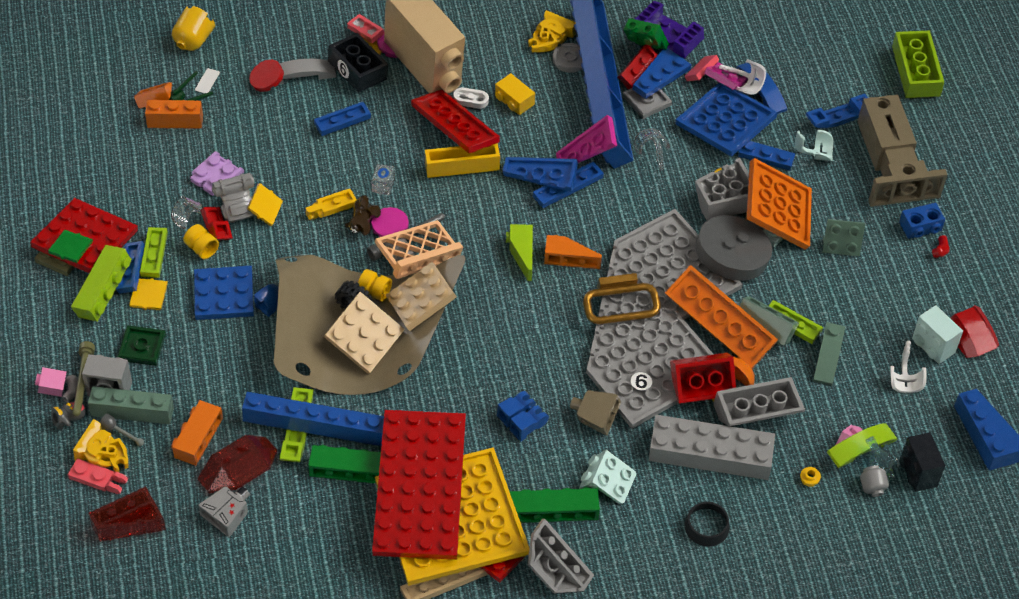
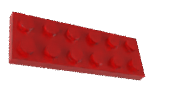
(455, 121)

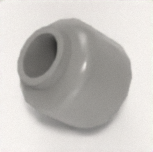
(874, 480)

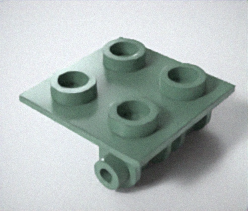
(843, 237)

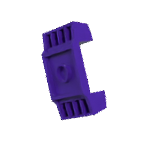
(680, 39)

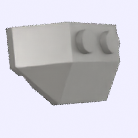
(556, 562)

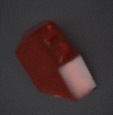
(238, 463)

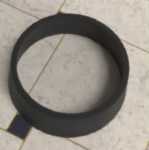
(705, 540)

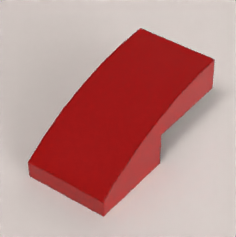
(215, 224)

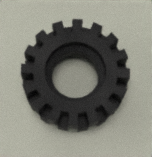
(347, 293)

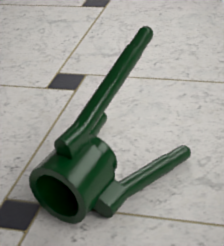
(178, 94)

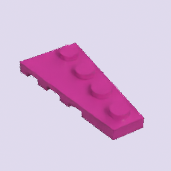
(591, 142)

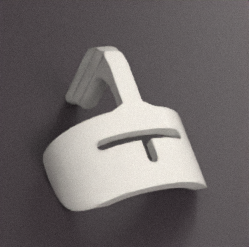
(757, 71)
(919, 378)

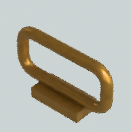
(617, 285)

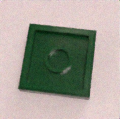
(142, 345)

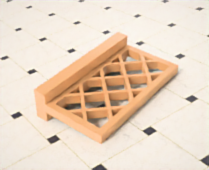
(413, 264)

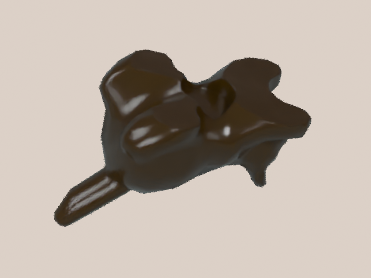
(362, 215)

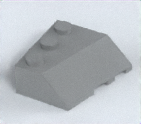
(724, 191)

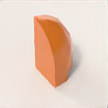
(743, 372)

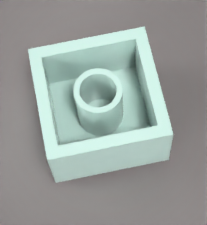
(937, 334)

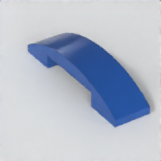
(769, 92)
(838, 115)

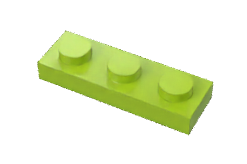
(153, 252)
(806, 329)

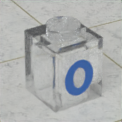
(383, 179)

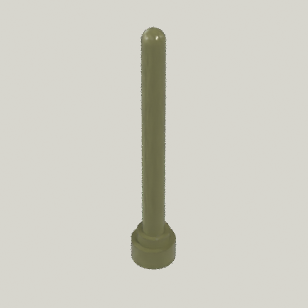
(84, 349)

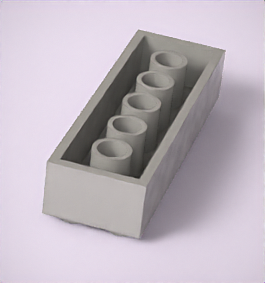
(712, 447)

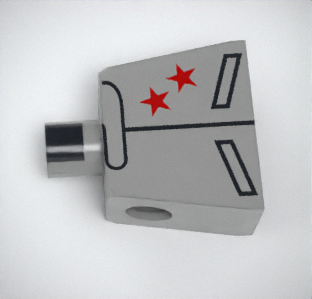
(225, 509)

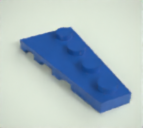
(661, 72)
(543, 171)

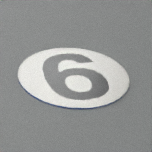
(641, 381)

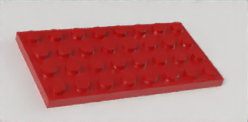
(419, 485)

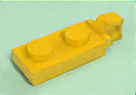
(331, 204)

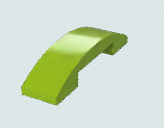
(294, 440)
(856, 445)

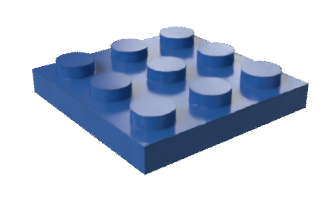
(223, 292)

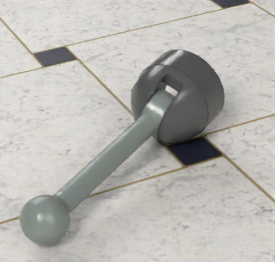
(109, 424)

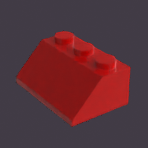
(702, 376)

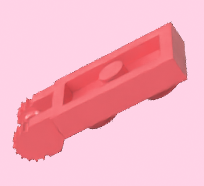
(96, 476)

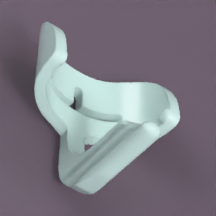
(822, 138)

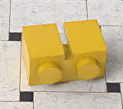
(514, 94)

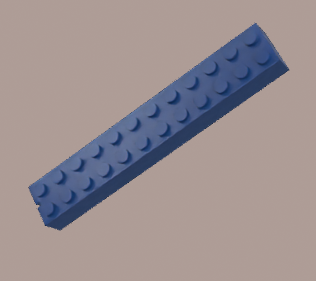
(601, 75)

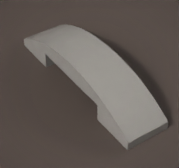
(307, 67)

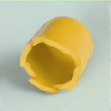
(192, 29)

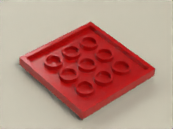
(89, 222)

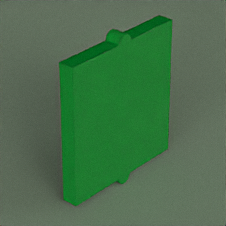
(70, 246)

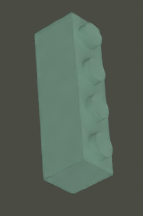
(131, 405)

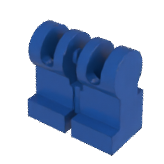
(521, 415)

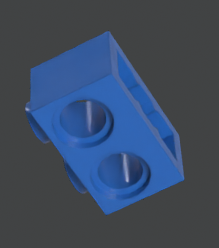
(922, 220)

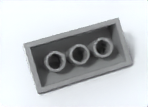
(758, 402)

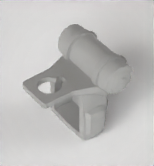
(235, 196)

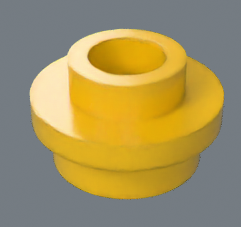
(807, 480)

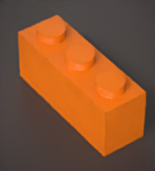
(174, 114)
(197, 432)

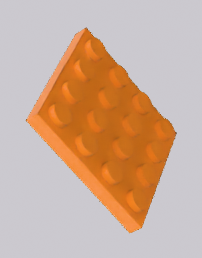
(779, 203)

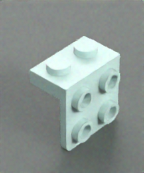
(609, 476)

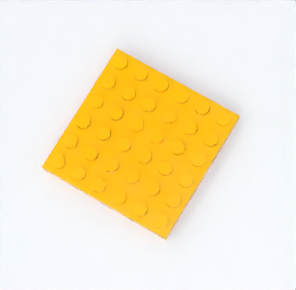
(487, 523)

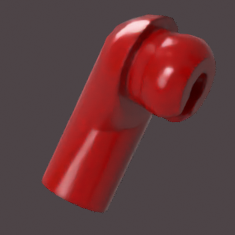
(943, 247)

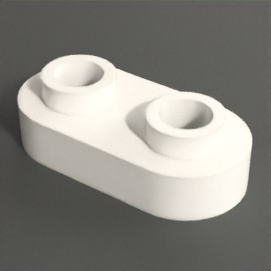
(471, 98)

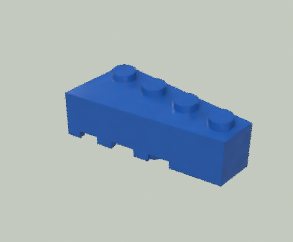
(988, 430)

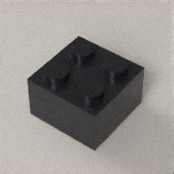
(922, 462)

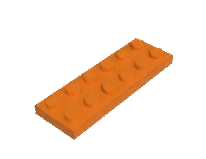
(721, 316)

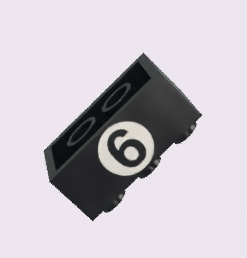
(357, 62)

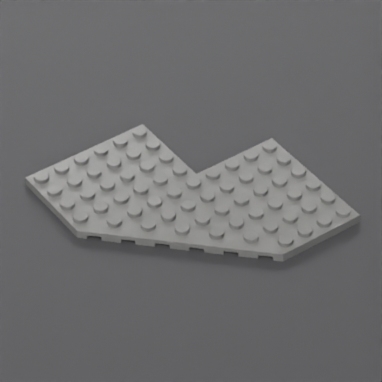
(620, 349)

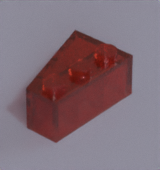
(127, 517)

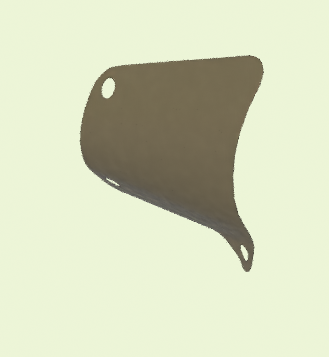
(309, 310)

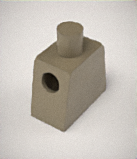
(597, 410)

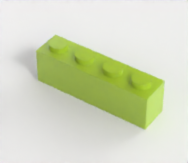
(101, 283)

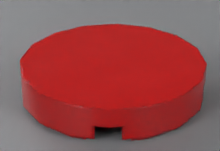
(266, 75)

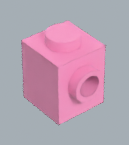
(51, 381)

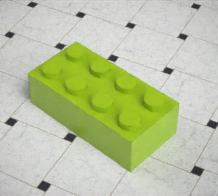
(918, 64)

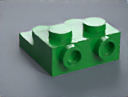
(645, 33)

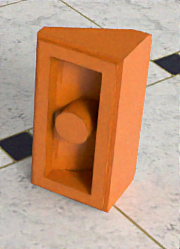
(158, 92)

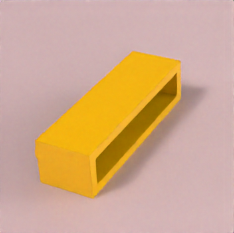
(457, 161)

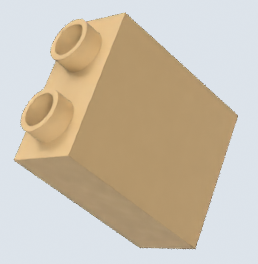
(425, 43)

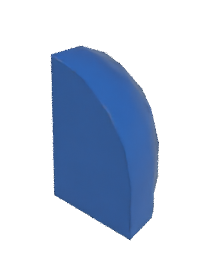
(267, 299)

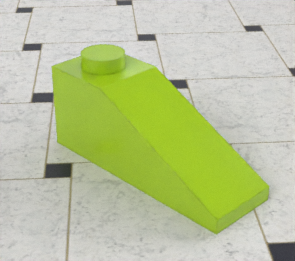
(521, 247)

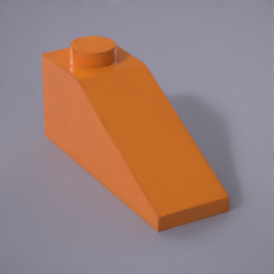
(566, 252)

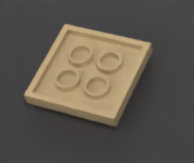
(421, 296)
(364, 332)

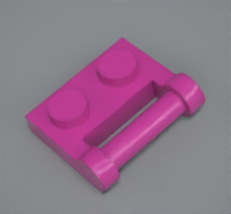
(727, 78)

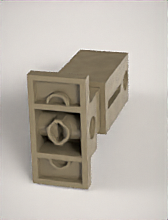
(893, 152)

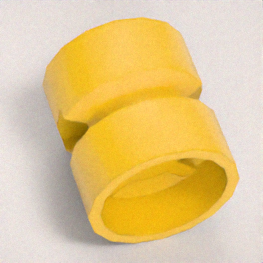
(201, 241)
(375, 285)

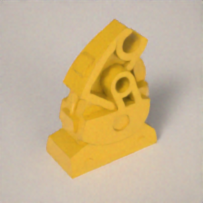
(551, 32)
(101, 448)

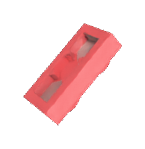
(365, 28)

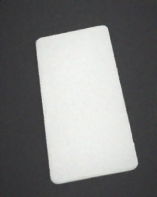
(207, 81)

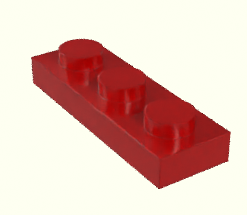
(637, 66)

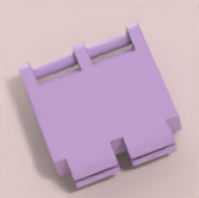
(212, 170)

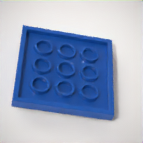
(726, 118)

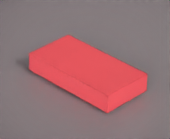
(698, 70)

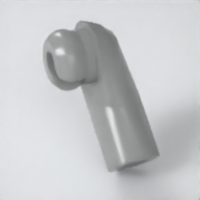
(69, 395)

